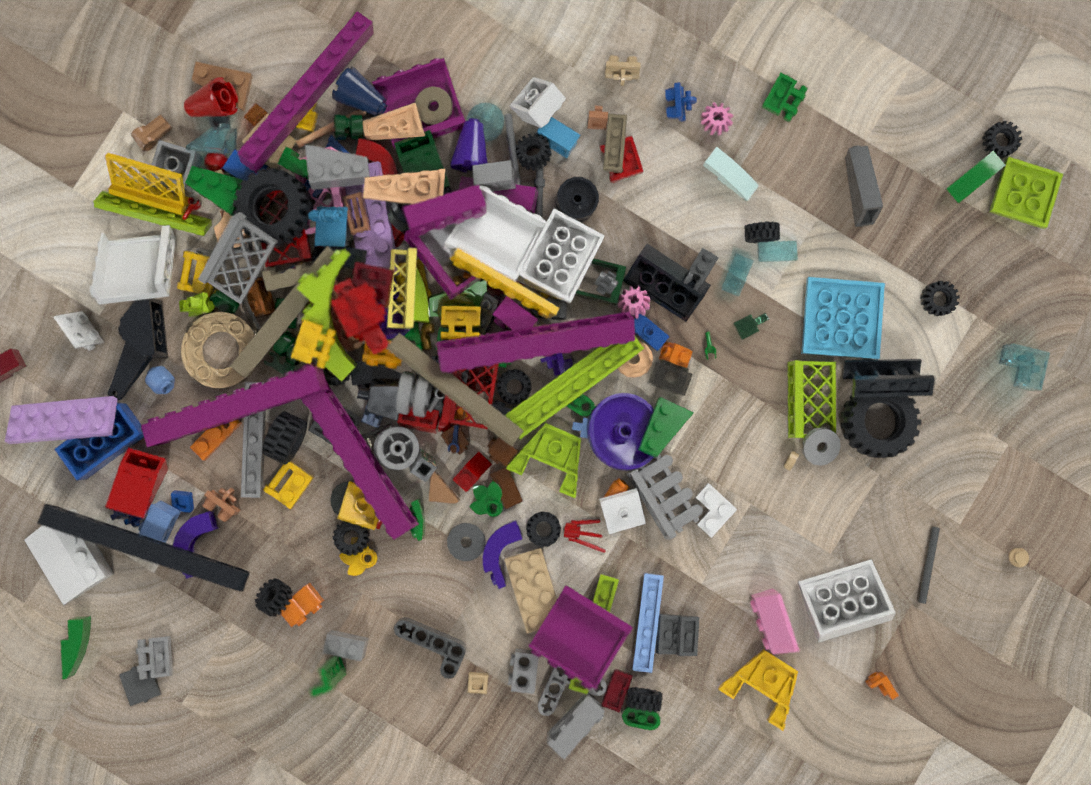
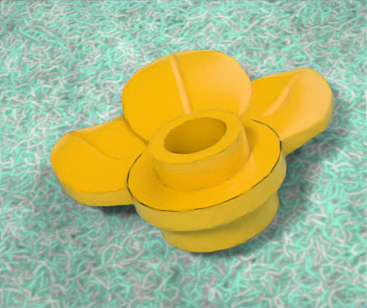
(357, 562)

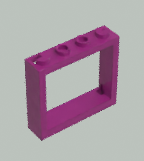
(436, 269)

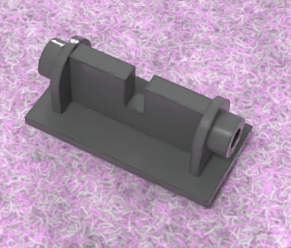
(488, 307)

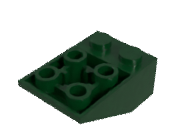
(420, 155)

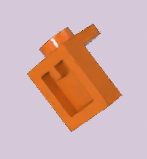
(884, 683)

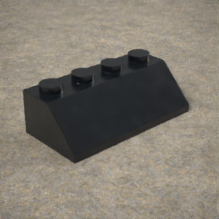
(664, 282)

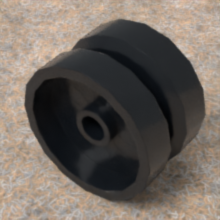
(583, 191)

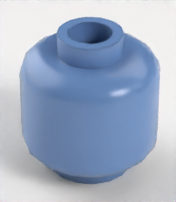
(160, 380)

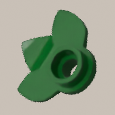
(485, 497)

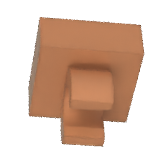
(597, 119)

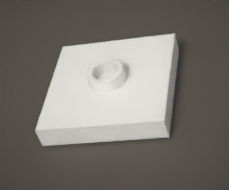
(622, 511)

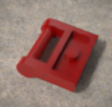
(631, 161)

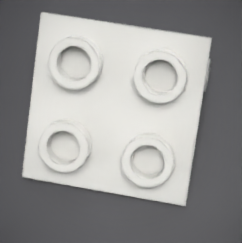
(79, 330)

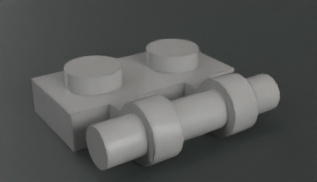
(160, 657)

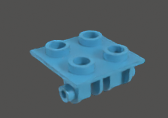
(330, 225)

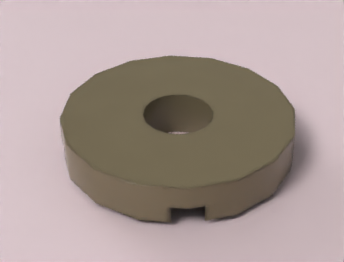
(430, 95)

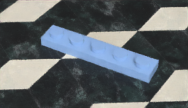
(647, 622)

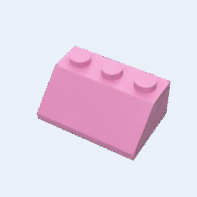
(774, 622)

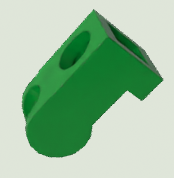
(290, 161)

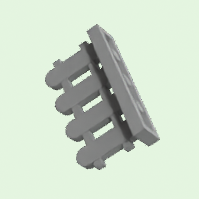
(656, 489)

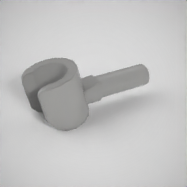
(436, 398)

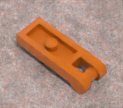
(213, 438)

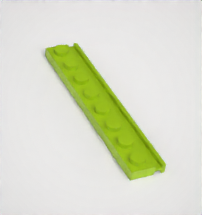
(571, 385)

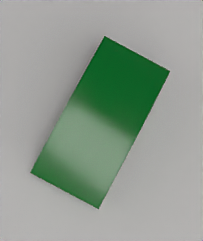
(417, 511)

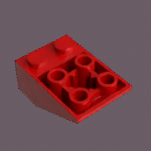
(136, 482)

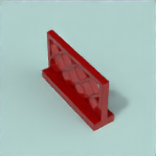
(303, 244)
(450, 406)

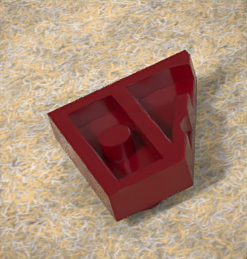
(375, 276)

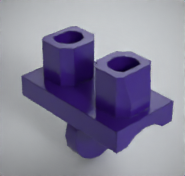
(557, 363)

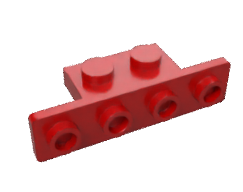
(373, 336)

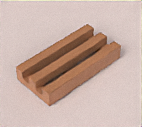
(360, 229)

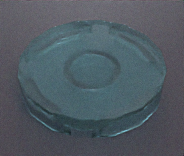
(490, 117)

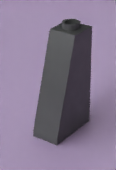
(863, 186)

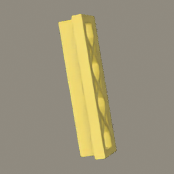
(409, 289)

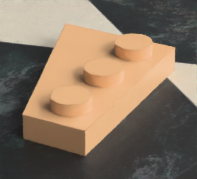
(395, 124)

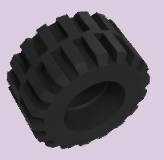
(284, 437)

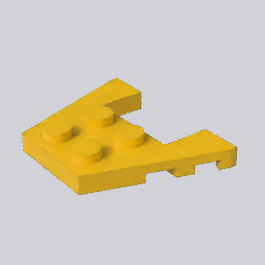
(771, 678)

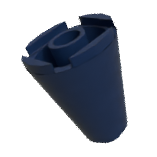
(358, 93)

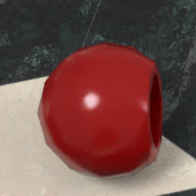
(215, 161)

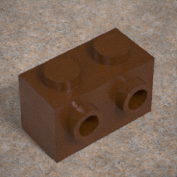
(501, 451)

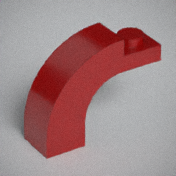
(374, 153)

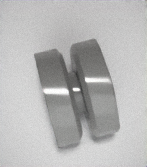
(413, 393)

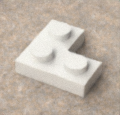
(719, 510)

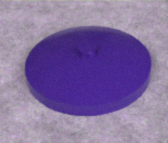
(617, 430)

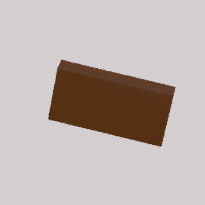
(510, 492)

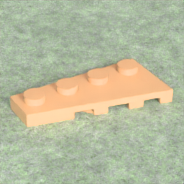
(405, 187)

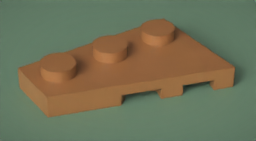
(240, 80)

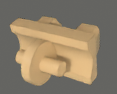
(622, 70)

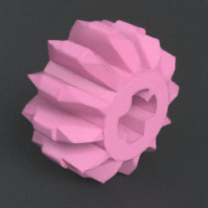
(715, 112)
(640, 298)

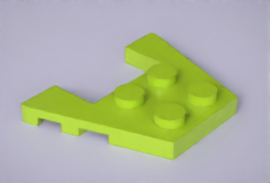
(554, 449)

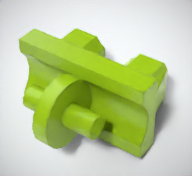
(196, 305)

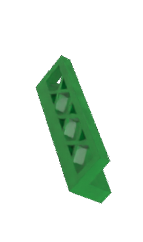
(331, 674)

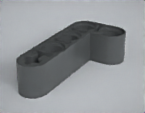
(429, 643)

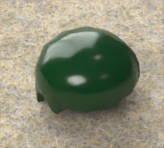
(224, 302)

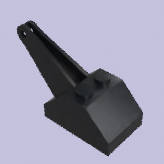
(144, 338)

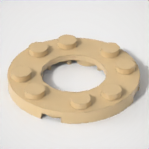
(193, 345)

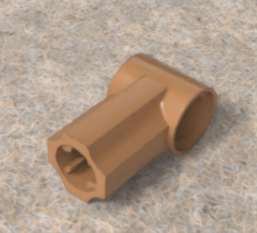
(147, 135)

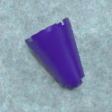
(470, 147)

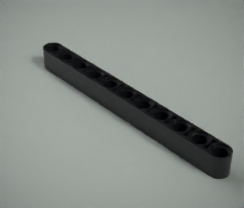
(143, 547)

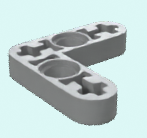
(561, 680)

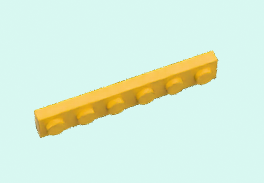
(498, 280)

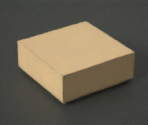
(477, 682)

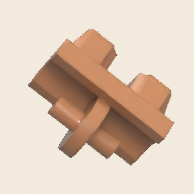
(214, 499)

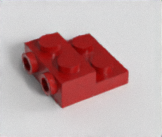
(358, 310)

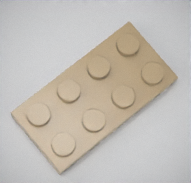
(531, 587)

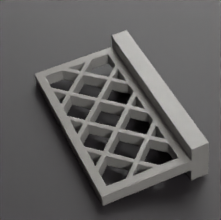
(225, 246)

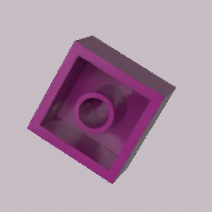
(513, 316)

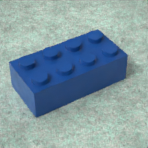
(91, 454)

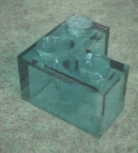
(1030, 365)

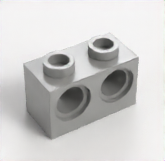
(528, 671)

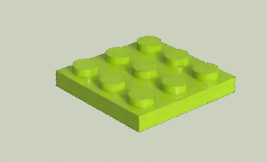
(1026, 193)

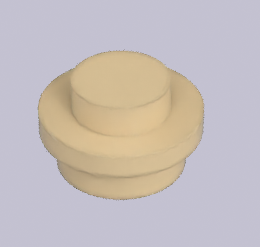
(1018, 557)

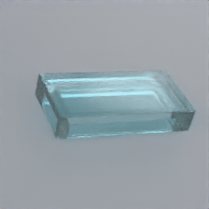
(777, 251)

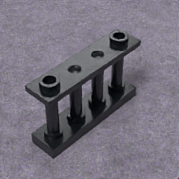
(888, 378)

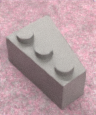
(335, 168)
(574, 725)

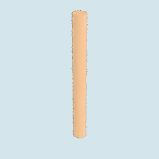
(323, 131)

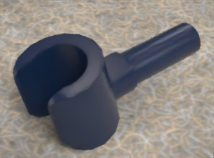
(455, 439)

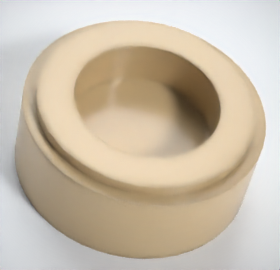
(790, 461)

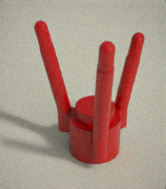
(573, 532)

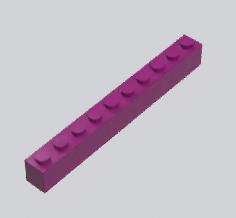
(306, 92)
(535, 342)
(235, 406)
(360, 462)

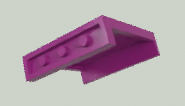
(406, 85)
(580, 638)

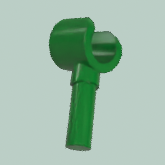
(710, 348)

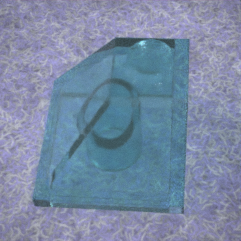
(217, 139)

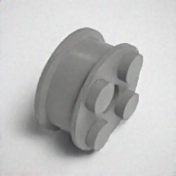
(385, 445)

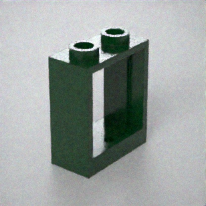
(619, 278)

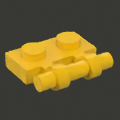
(460, 317)
(307, 343)

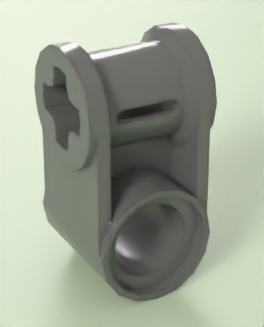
(561, 314)

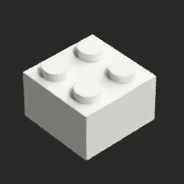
(538, 102)

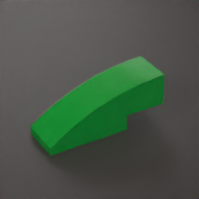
(975, 177)
(75, 645)

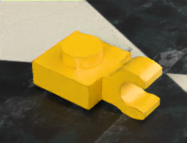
(309, 120)

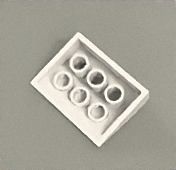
(560, 257)
(68, 562)
(846, 600)

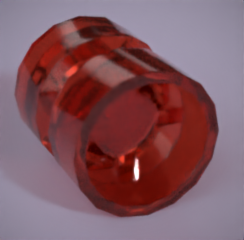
(475, 386)

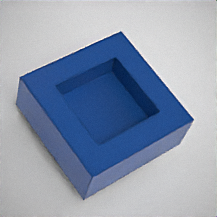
(182, 501)

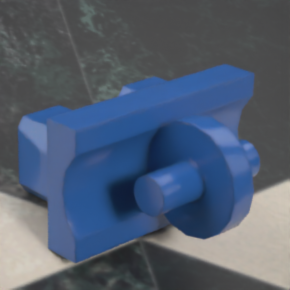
(677, 93)

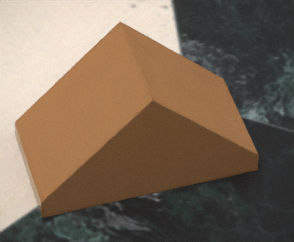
(441, 491)

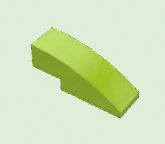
(421, 302)

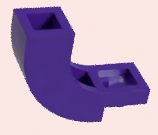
(193, 529)
(499, 539)

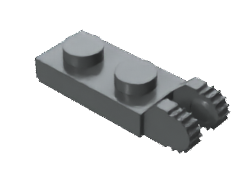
(701, 268)

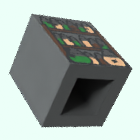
(423, 465)

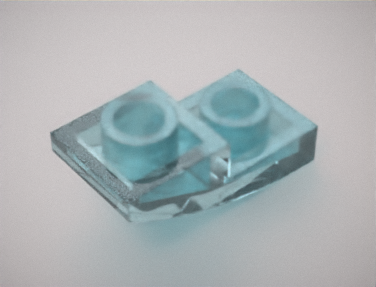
(737, 274)

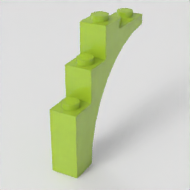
(319, 292)

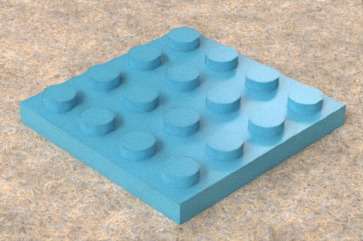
(843, 318)

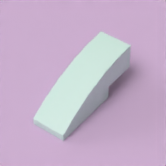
(731, 174)

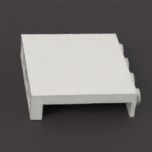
(499, 237)
(133, 268)

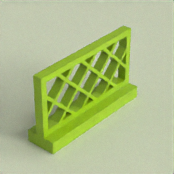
(796, 397)

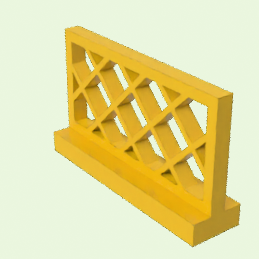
(142, 190)

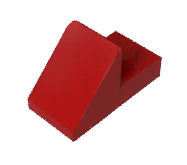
(472, 471)

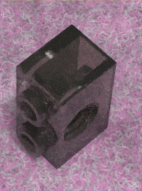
(658, 379)

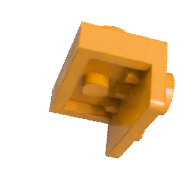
(384, 357)

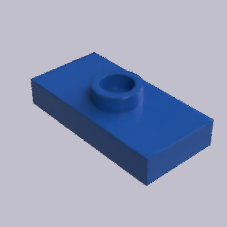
(650, 332)

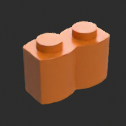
(301, 604)

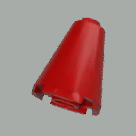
(212, 100)

